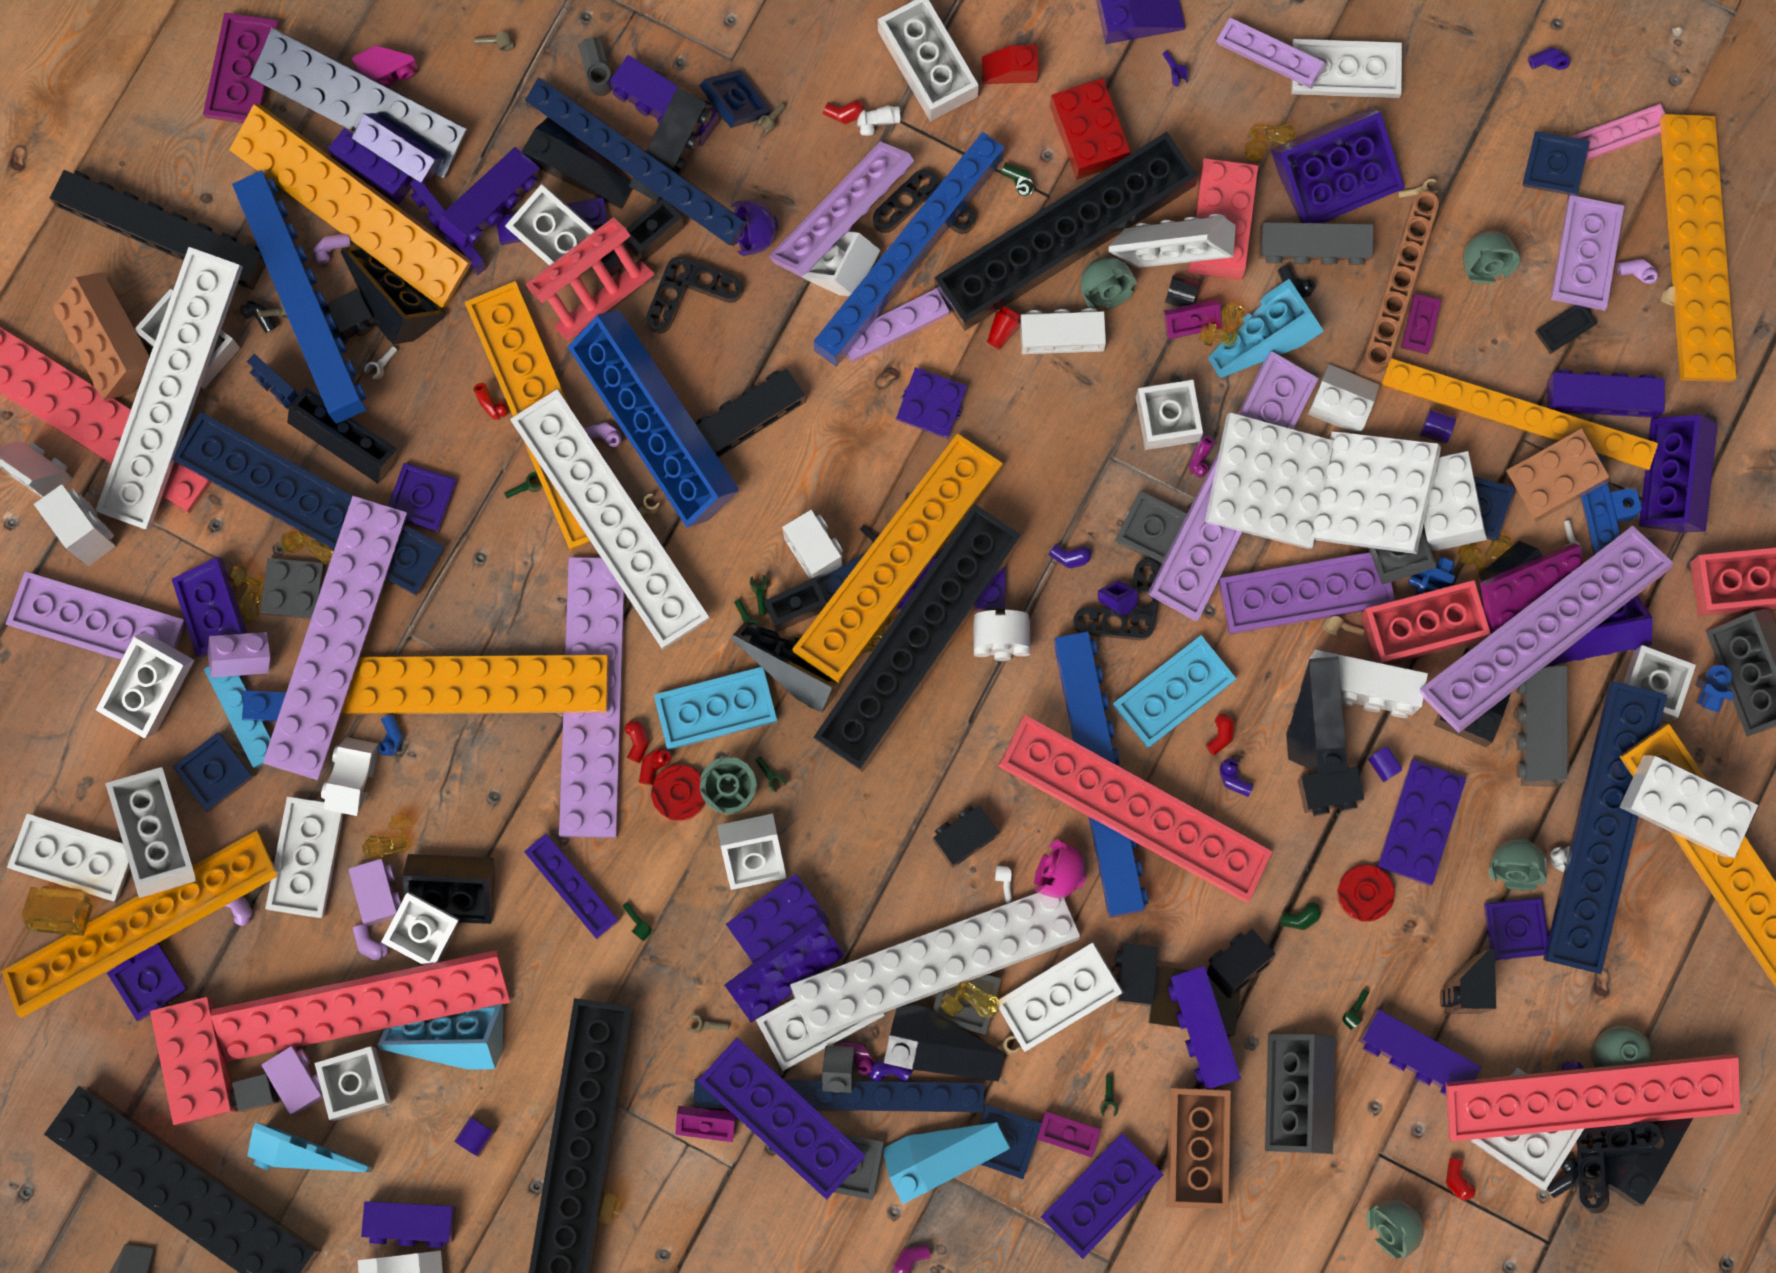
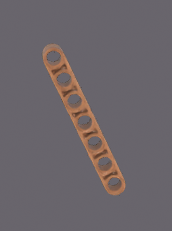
(1400, 269)

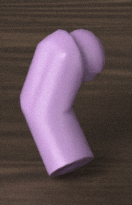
(327, 244)
(241, 911)

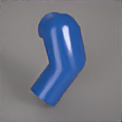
(392, 738)

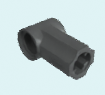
(595, 65)

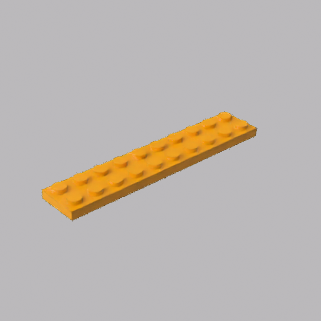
(350, 205)
(1697, 248)
(522, 374)
(897, 558)
(479, 685)
(1739, 883)
(138, 925)

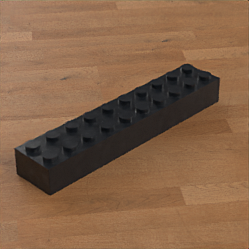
(1065, 231)
(918, 638)
(581, 1138)
(177, 1188)

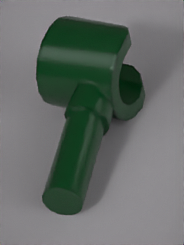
(525, 486)
(759, 590)
(745, 616)
(769, 773)
(641, 930)
(1351, 1017)
(1109, 1096)

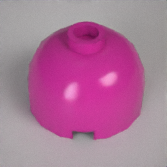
(1060, 871)

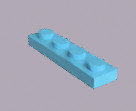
(251, 734)

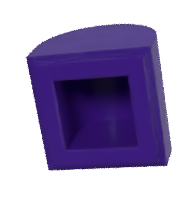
(1438, 426)
(1118, 597)
(1385, 764)
(474, 1136)

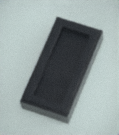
(1565, 328)

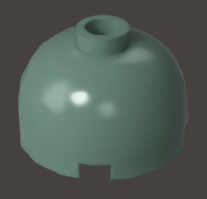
(1490, 256)
(1106, 283)
(728, 785)
(1518, 864)
(1620, 1047)
(1398, 1226)

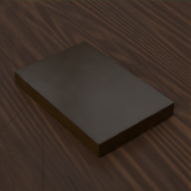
(1164, 1010)

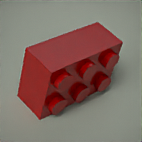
(1089, 128)

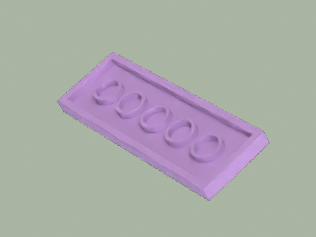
(841, 209)
(86, 617)

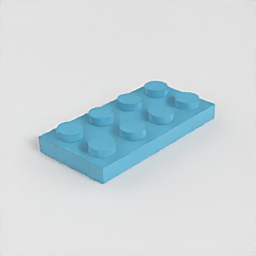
(1174, 692)
(715, 708)

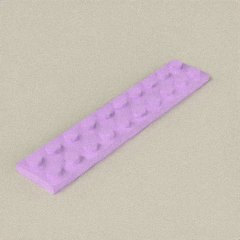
(1205, 548)
(1545, 629)
(335, 638)
(592, 739)

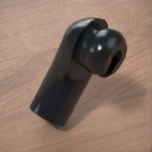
(1304, 287)
(251, 309)
(1567, 1180)

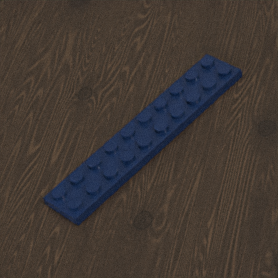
(292, 494)
(1601, 833)

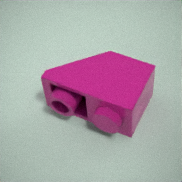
(385, 65)

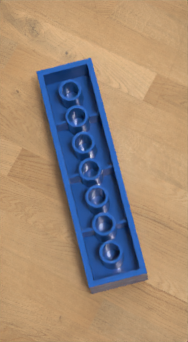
(653, 418)

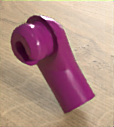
(1200, 453)
(862, 1056)
(908, 1257)

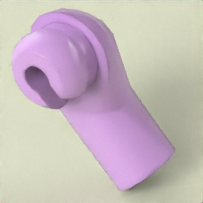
(1638, 268)
(605, 432)
(367, 946)

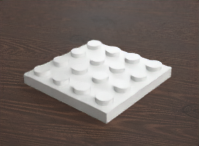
(1268, 480)
(1376, 492)

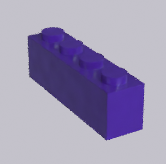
(650, 93)
(489, 198)
(1606, 394)
(1415, 1052)

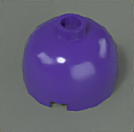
(759, 229)

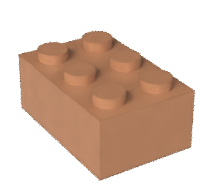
(1558, 475)

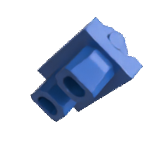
(1435, 578)
(1715, 688)

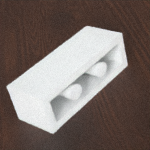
(1062, 332)

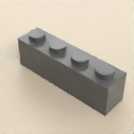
(1316, 242)

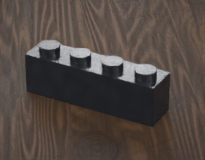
(677, 134)
(751, 412)
(345, 439)

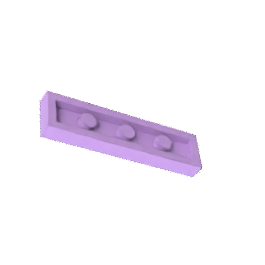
(1270, 53)
(899, 324)

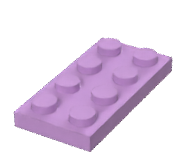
(1587, 252)

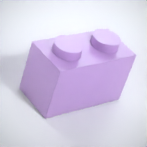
(238, 654)
(375, 891)
(294, 1079)

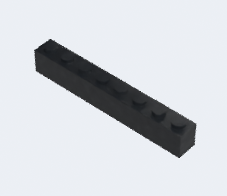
(151, 224)

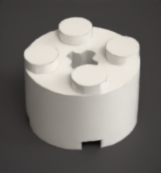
(1001, 634)

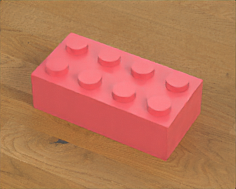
(1229, 191)
(1734, 581)
(1425, 623)
(192, 1062)

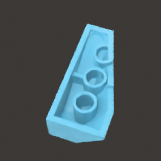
(1277, 325)
(457, 1040)
(282, 1149)
(935, 1157)

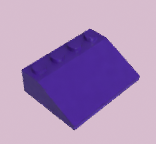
(1138, 18)
(1338, 167)

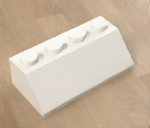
(1176, 241)

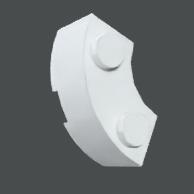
(353, 765)
(411, 1263)

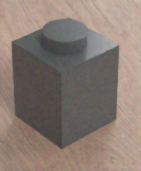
(838, 1069)
(253, 1093)

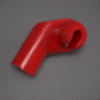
(846, 113)
(484, 398)
(1225, 734)
(639, 738)
(653, 762)
(1456, 1182)

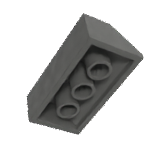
(1749, 652)
(1543, 728)
(1300, 1093)

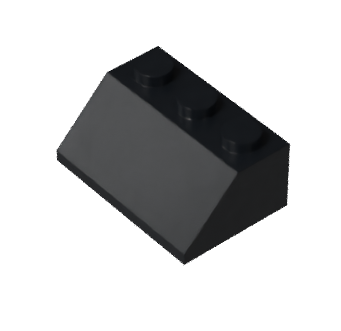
(453, 884)
(1472, 986)

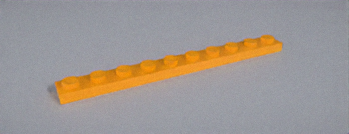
(1516, 413)

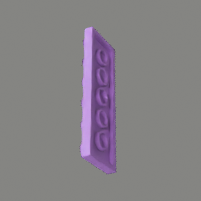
(1302, 593)

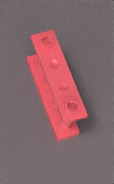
(578, 260)

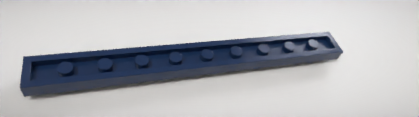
(636, 161)
(877, 1096)

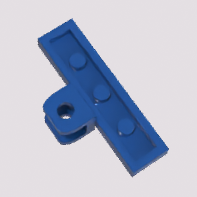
(1606, 510)

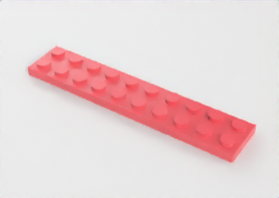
(78, 410)
(1135, 808)
(360, 1006)
(1593, 1097)

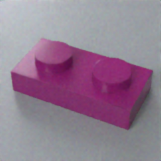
(1190, 318)
(1421, 324)
(705, 1123)
(1068, 1134)

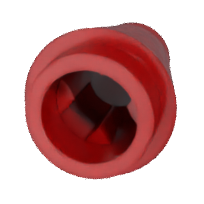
(1003, 327)

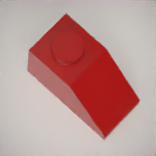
(1011, 65)

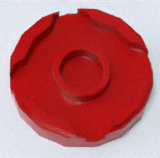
(677, 793)
(1365, 893)

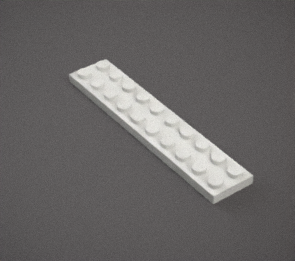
(169, 388)
(610, 519)
(933, 963)

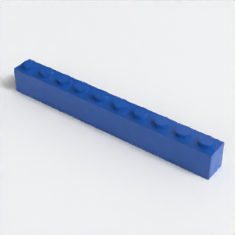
(909, 249)
(299, 297)
(1090, 729)

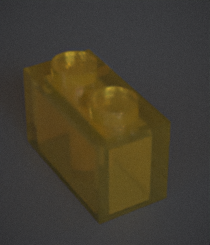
(57, 911)

